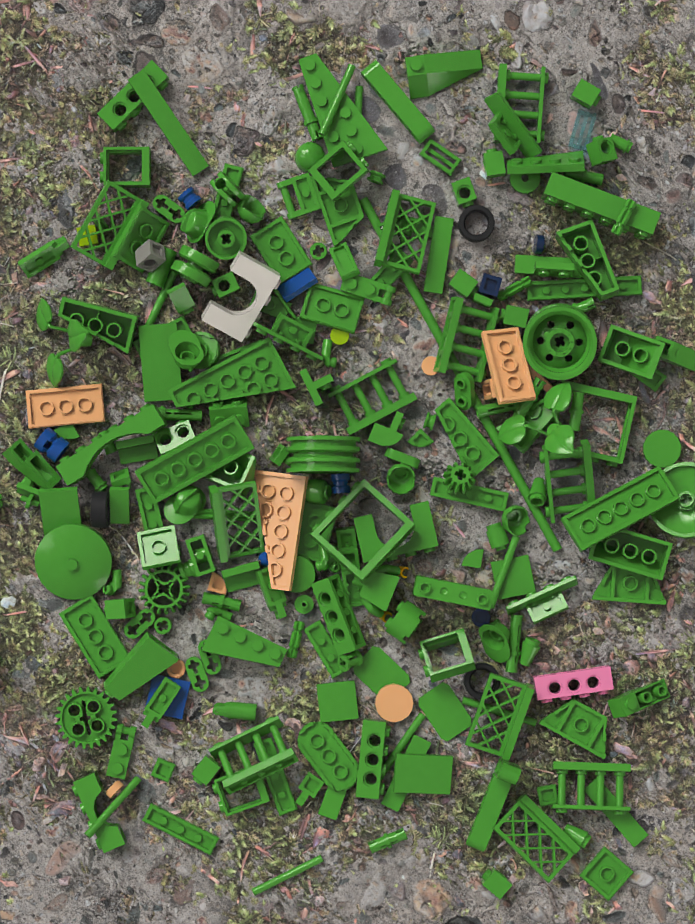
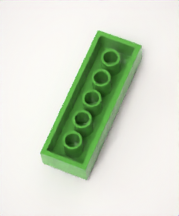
(598, 205)

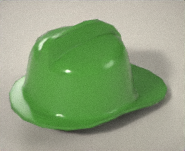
(197, 220)
(185, 349)
(184, 505)
(495, 640)

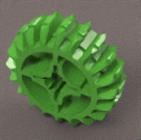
(151, 599)

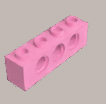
(603, 685)

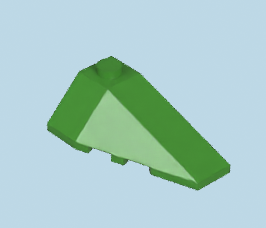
(438, 71)

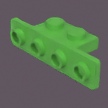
(509, 128)
(545, 266)
(291, 332)
(545, 602)

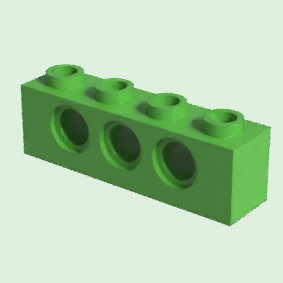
(122, 99)
(338, 614)
(364, 788)

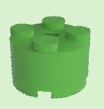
(405, 621)

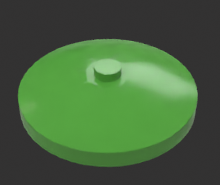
(679, 517)
(73, 561)

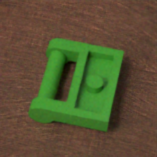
(305, 194)

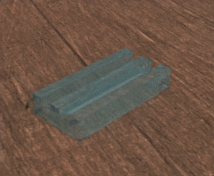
(586, 114)

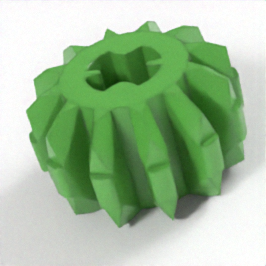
(451, 478)

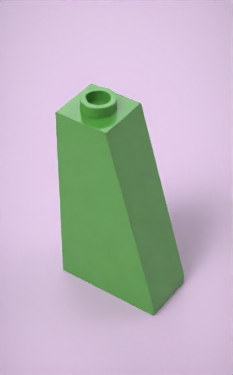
(140, 665)

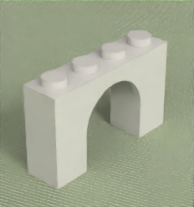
(239, 323)

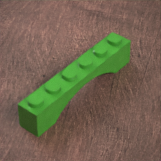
(78, 466)

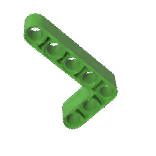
(504, 776)

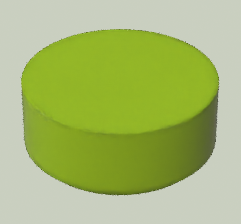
(339, 337)

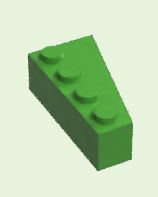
(589, 257)

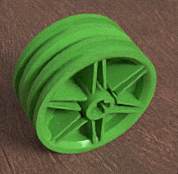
(581, 355)
(323, 454)

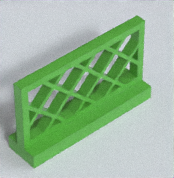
(389, 226)
(108, 260)
(219, 520)
(516, 720)
(548, 826)

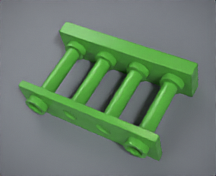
(505, 75)
(448, 344)
(371, 415)
(584, 470)
(452, 592)
(261, 770)
(581, 770)

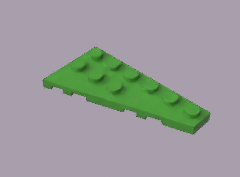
(348, 121)
(243, 375)

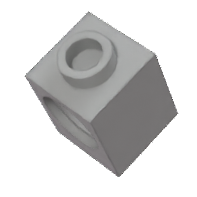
(150, 255)

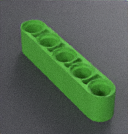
(397, 101)

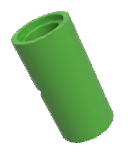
(159, 275)

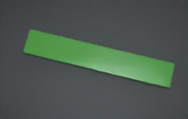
(168, 122)
(578, 289)

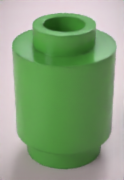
(497, 536)

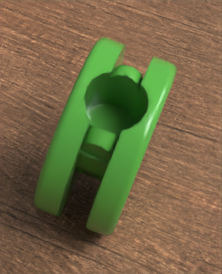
(227, 188)

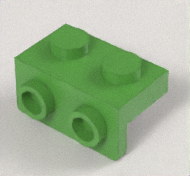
(226, 408)

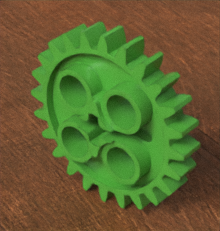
(68, 719)

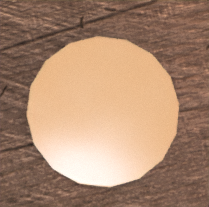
(394, 702)

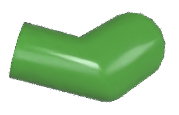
(324, 563)
(115, 584)
(215, 611)

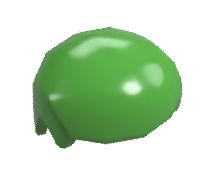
(308, 155)
(250, 209)
(401, 478)
(515, 520)

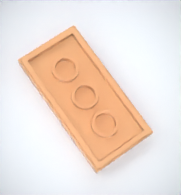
(508, 365)
(65, 406)

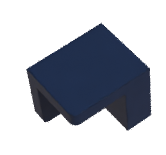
(489, 286)

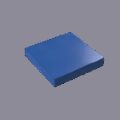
(178, 705)

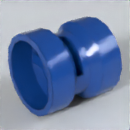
(340, 483)

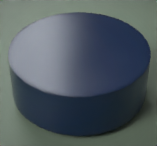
(539, 243)
(480, 617)

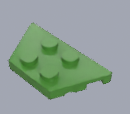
(340, 215)
(628, 587)
(580, 725)

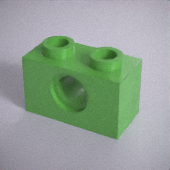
(200, 555)

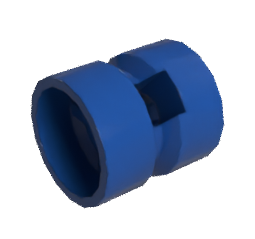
(55, 450)

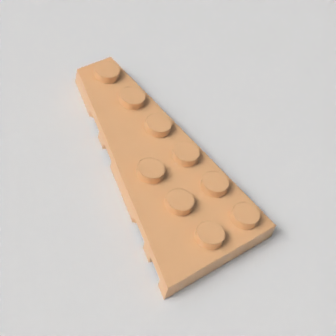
(281, 515)

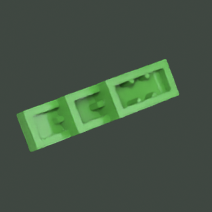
(348, 548)

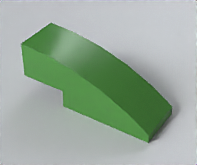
(31, 464)

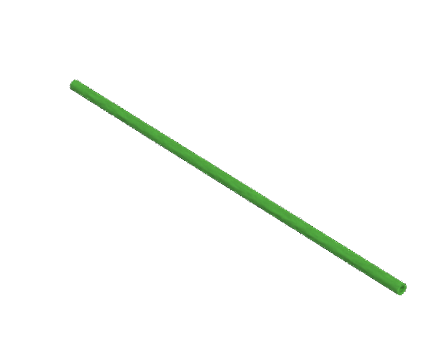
(486, 421)

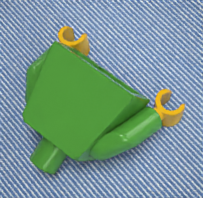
(379, 589)

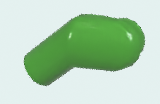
(326, 353)
(334, 566)

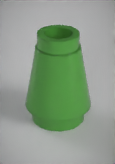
(537, 493)
(529, 650)
(578, 835)

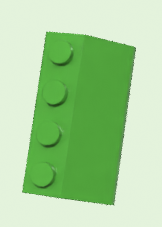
(633, 553)

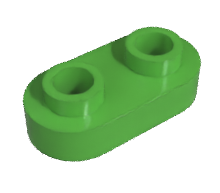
(464, 393)

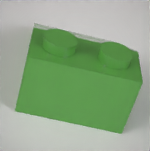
(631, 352)

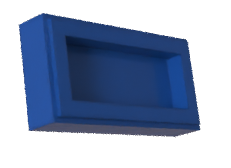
(297, 284)

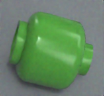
(318, 491)

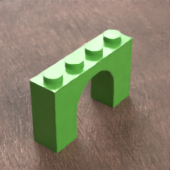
(423, 535)

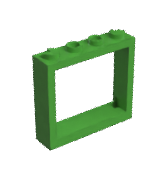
(616, 396)
(384, 552)

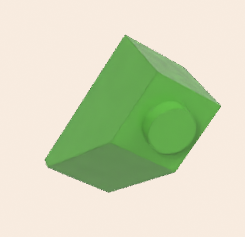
(182, 299)

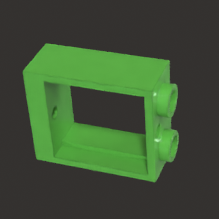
(146, 165)
(323, 182)
(441, 641)
(224, 805)

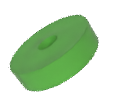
(524, 187)

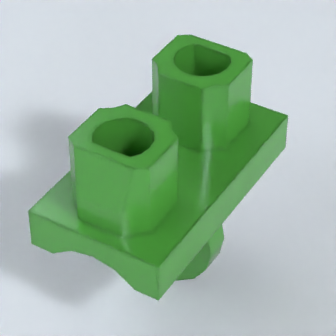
(28, 492)

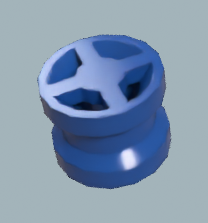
(189, 198)

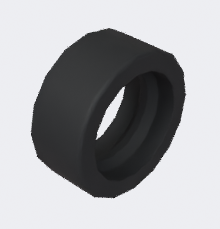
(478, 209)
(100, 509)
(467, 680)

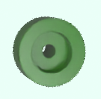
(304, 599)

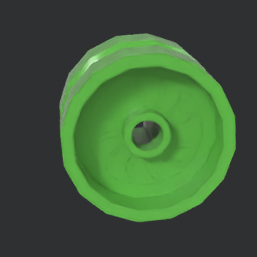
(237, 237)
(193, 269)

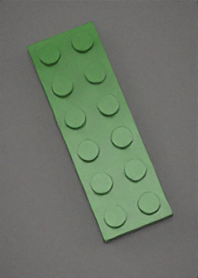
(194, 459)
(620, 508)

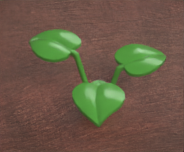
(78, 338)
(558, 436)

